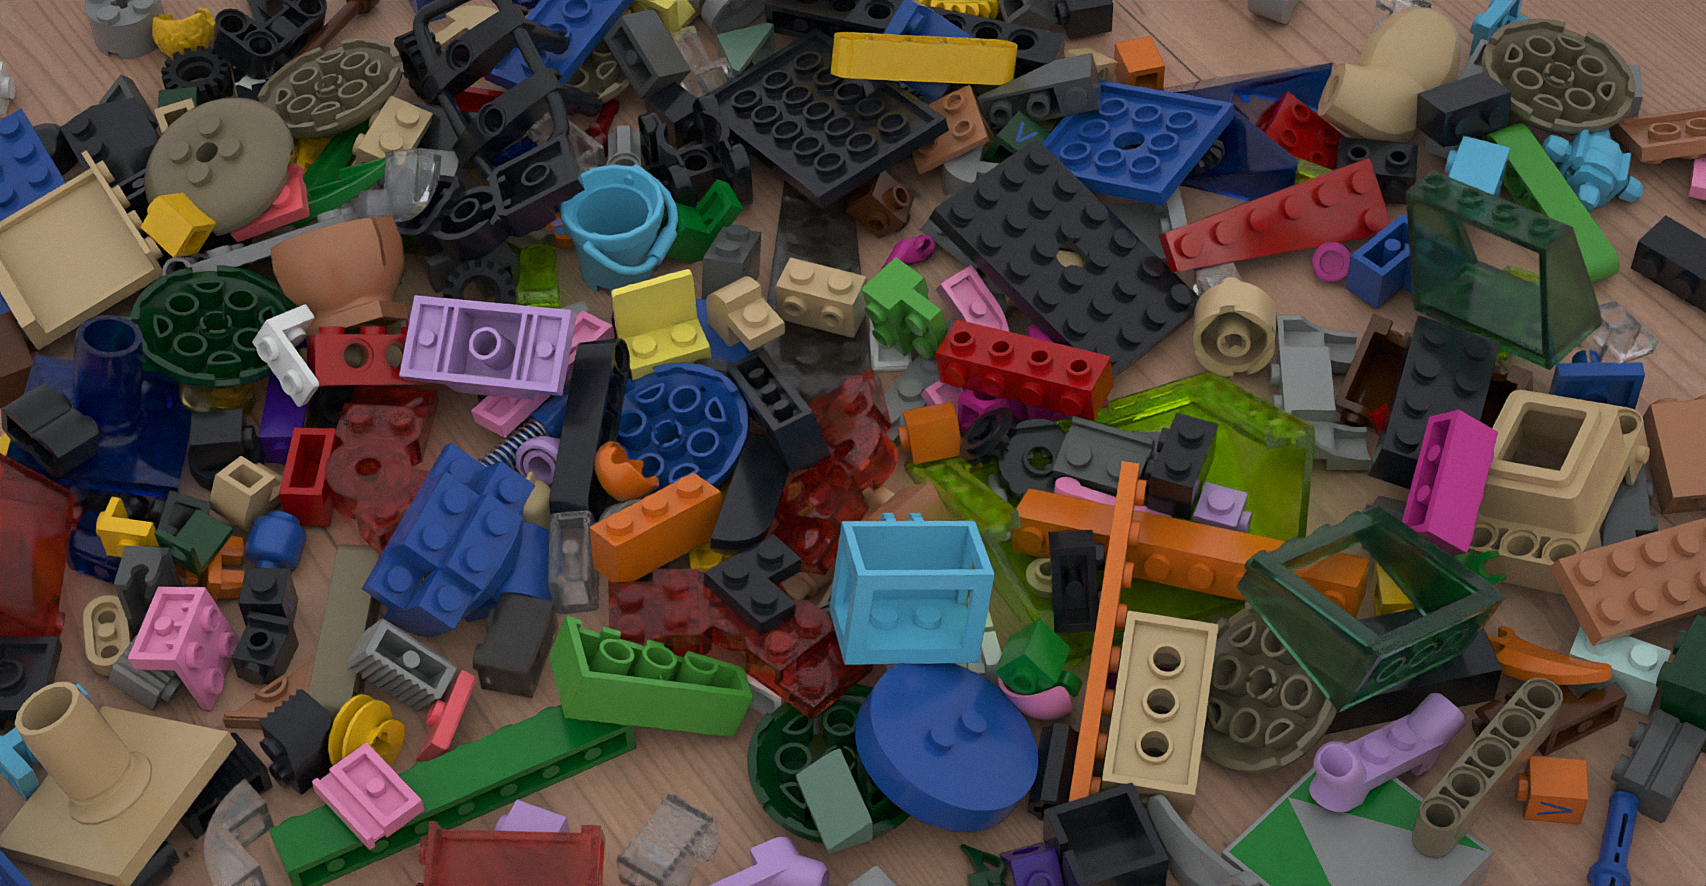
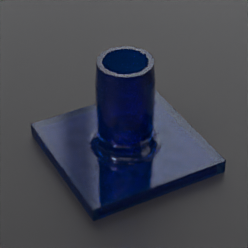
(136, 409)

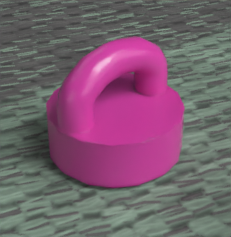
(1331, 261)

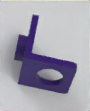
(1034, 865)

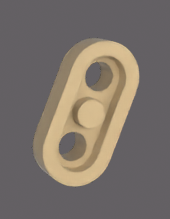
(104, 638)

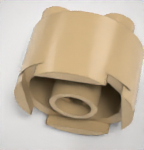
(1234, 328)

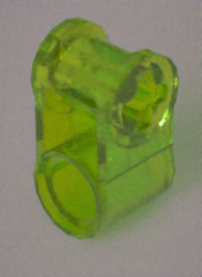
(539, 277)

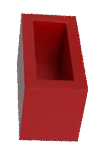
(304, 482)

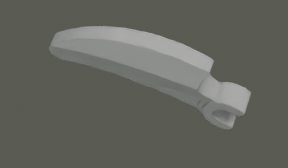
(1188, 855)

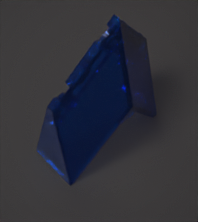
(1252, 160)

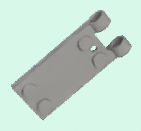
(250, 255)

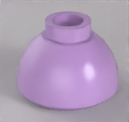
(538, 456)

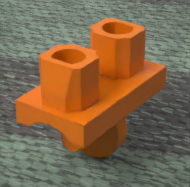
(220, 581)

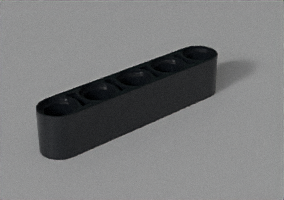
(588, 423)

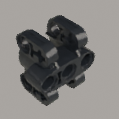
(695, 169)

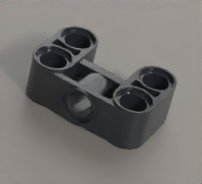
(267, 46)

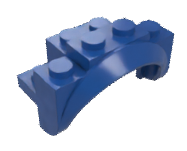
(461, 530)

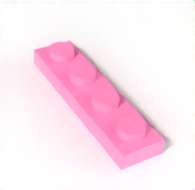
(505, 413)

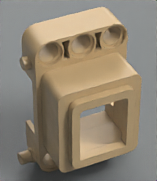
(1548, 513)

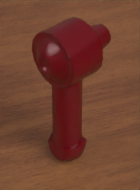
(599, 129)

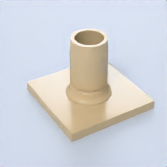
(110, 786)

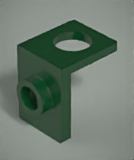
(196, 542)

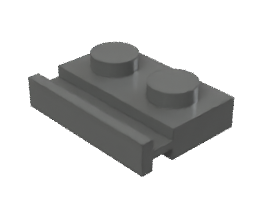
(1095, 453)

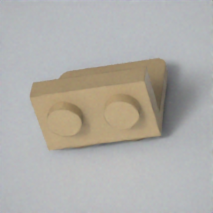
(391, 129)

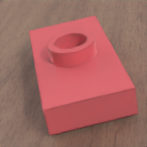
(445, 716)

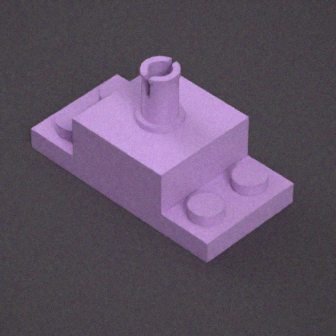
(488, 347)

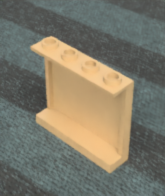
(73, 255)

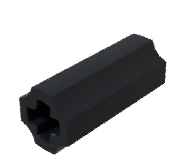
(1055, 768)

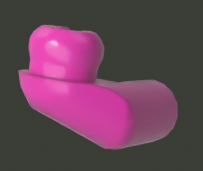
(913, 250)

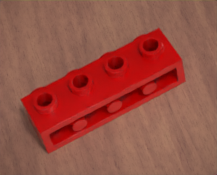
(1025, 369)

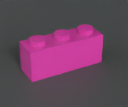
(1450, 480)

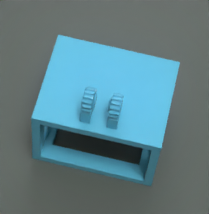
(906, 591)

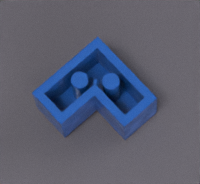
(1382, 265)

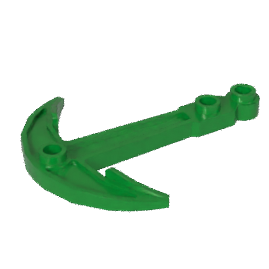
(322, 189)

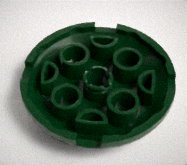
(204, 325)
(791, 742)

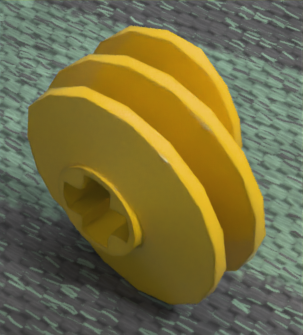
(365, 721)

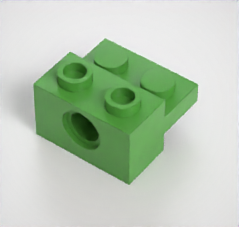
(902, 311)

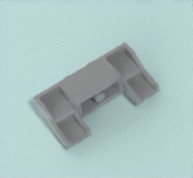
(1305, 388)

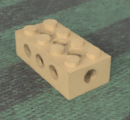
(1183, 693)

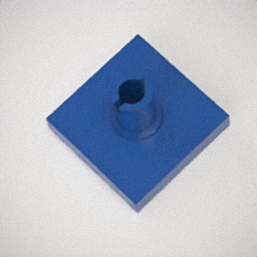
(1599, 382)

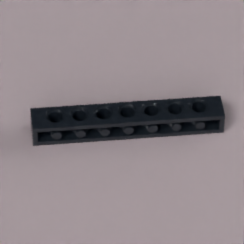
(800, 17)

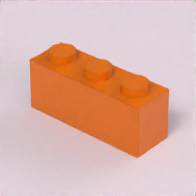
(655, 529)

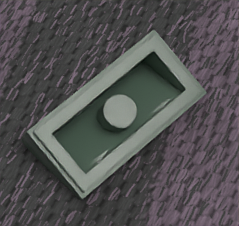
(835, 803)

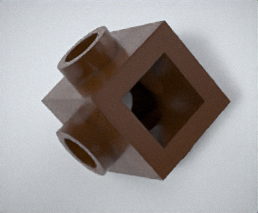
(881, 205)

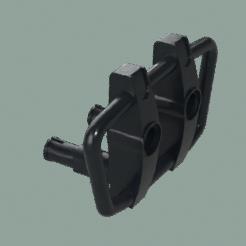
(475, 57)

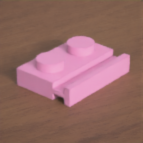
(368, 795)

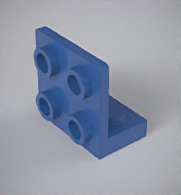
(919, 20)

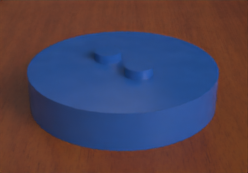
(946, 746)

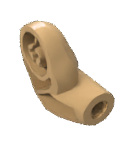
(1399, 60)

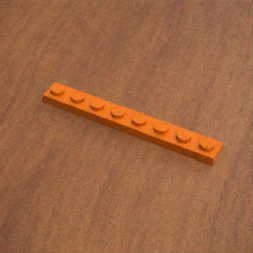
(1111, 617)

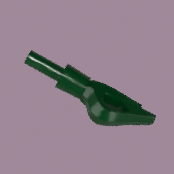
(976, 859)

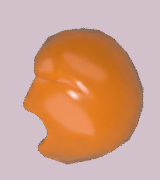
(622, 476)

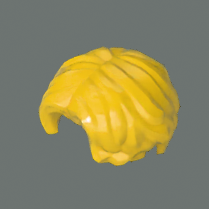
(184, 33)

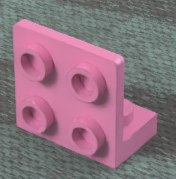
(188, 636)

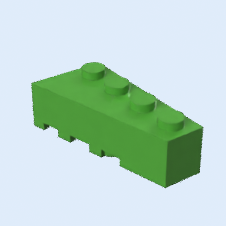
(646, 684)

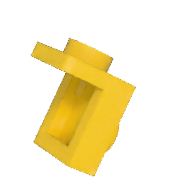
(118, 530)

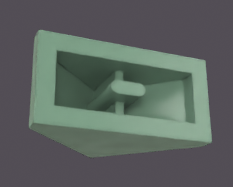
(746, 46)

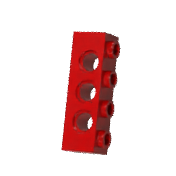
(328, 365)

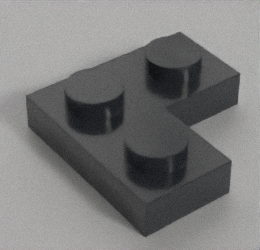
(750, 581)

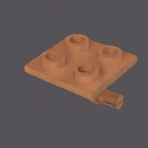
(965, 131)

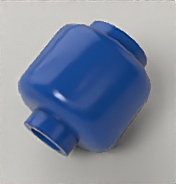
(275, 541)

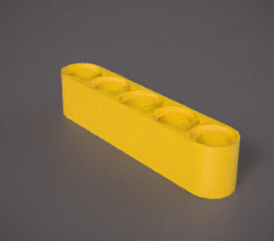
(923, 58)

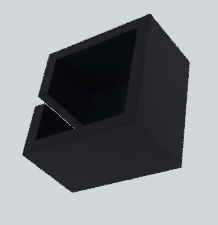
(1106, 840)

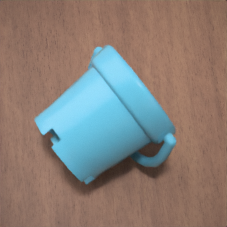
(618, 225)

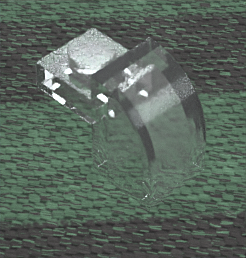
(1618, 337)

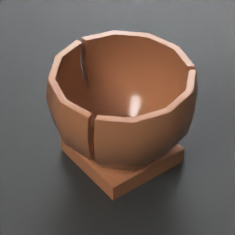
(344, 273)

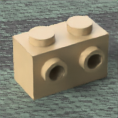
(821, 297)

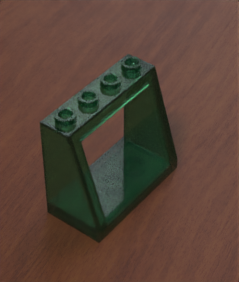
(1476, 297)
(1339, 650)

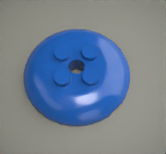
(680, 427)

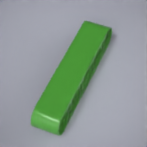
(1539, 186)

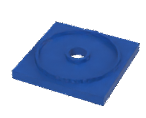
(1166, 125)

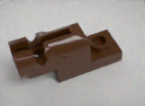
(1575, 718)

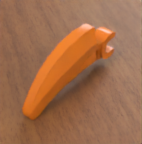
(1527, 661)

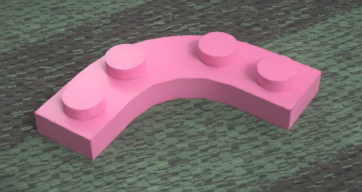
(970, 302)

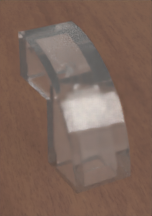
(706, 73)
(408, 186)
(234, 825)

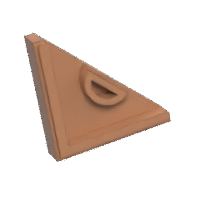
(268, 698)

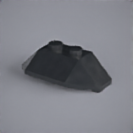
(113, 133)

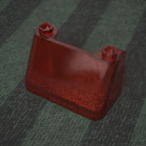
(33, 549)

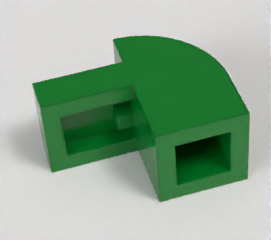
(702, 224)

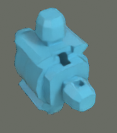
(1594, 168)

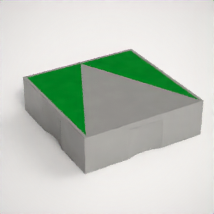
(1366, 846)

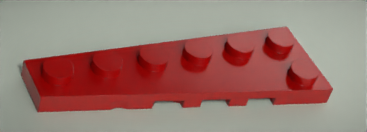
(1322, 209)

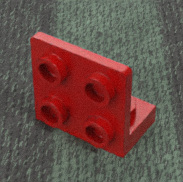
(1300, 131)

